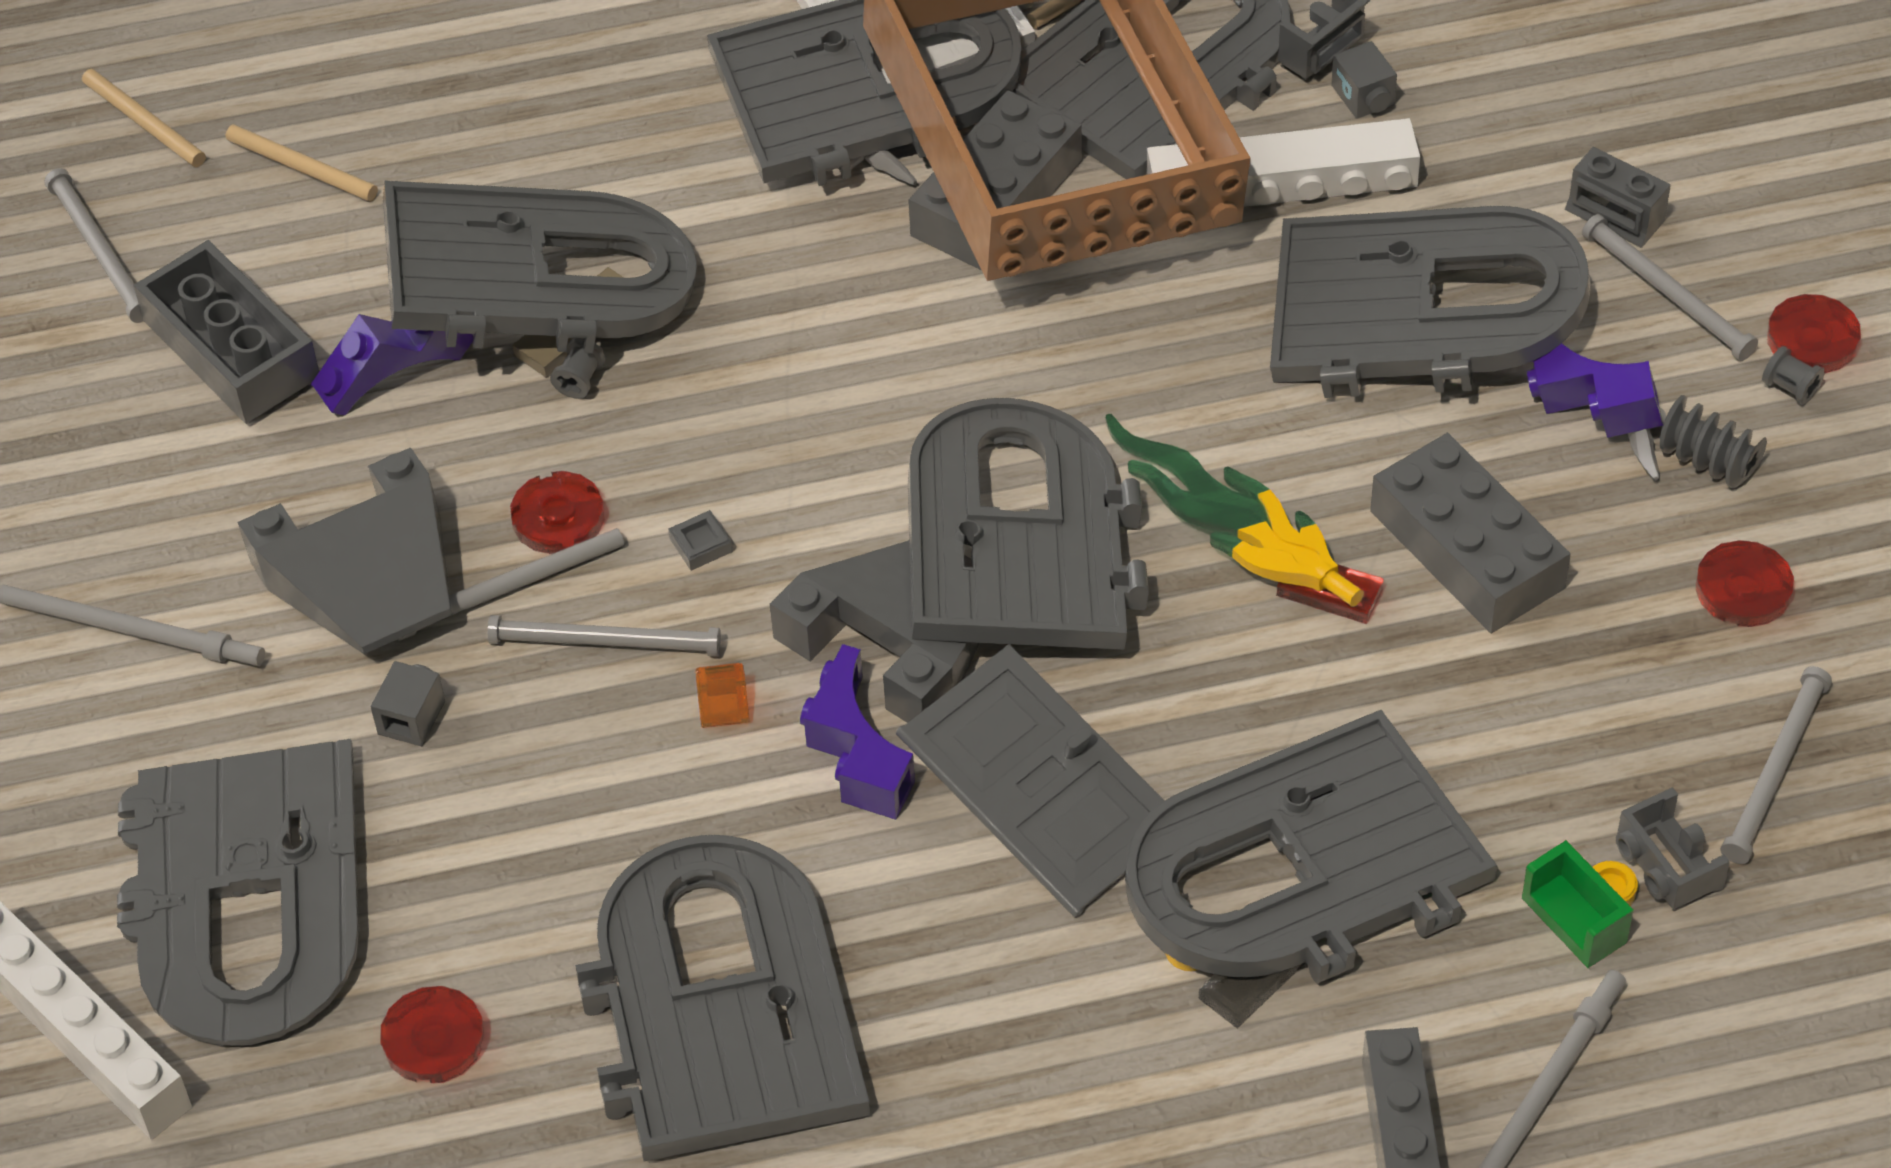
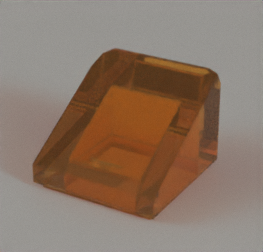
(722, 695)

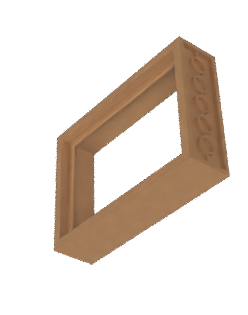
(1089, 220)

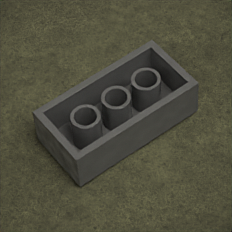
(1021, 158)
(227, 331)
(1469, 532)

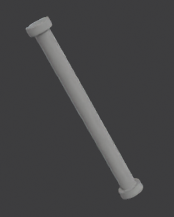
(59, 183)
(1741, 344)
(604, 635)
(1738, 846)

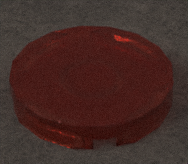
(1815, 330)
(557, 512)
(1744, 583)
(432, 1034)

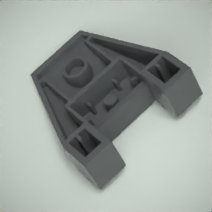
(365, 569)
(875, 599)

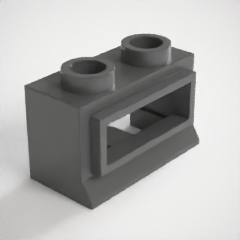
(1336, 32)
(1626, 191)
(1685, 845)

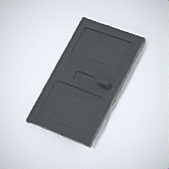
(1035, 777)

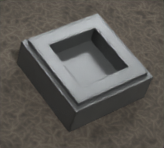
(700, 540)

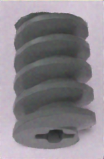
(1709, 445)

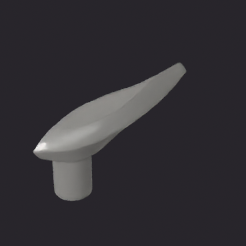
(887, 162)
(1642, 445)

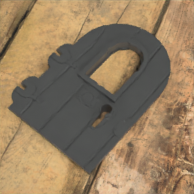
(228, 833)

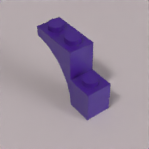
(374, 352)
(1617, 393)
(869, 769)

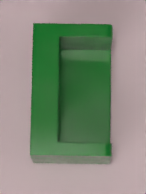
(1577, 904)

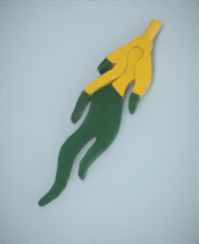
(1238, 518)

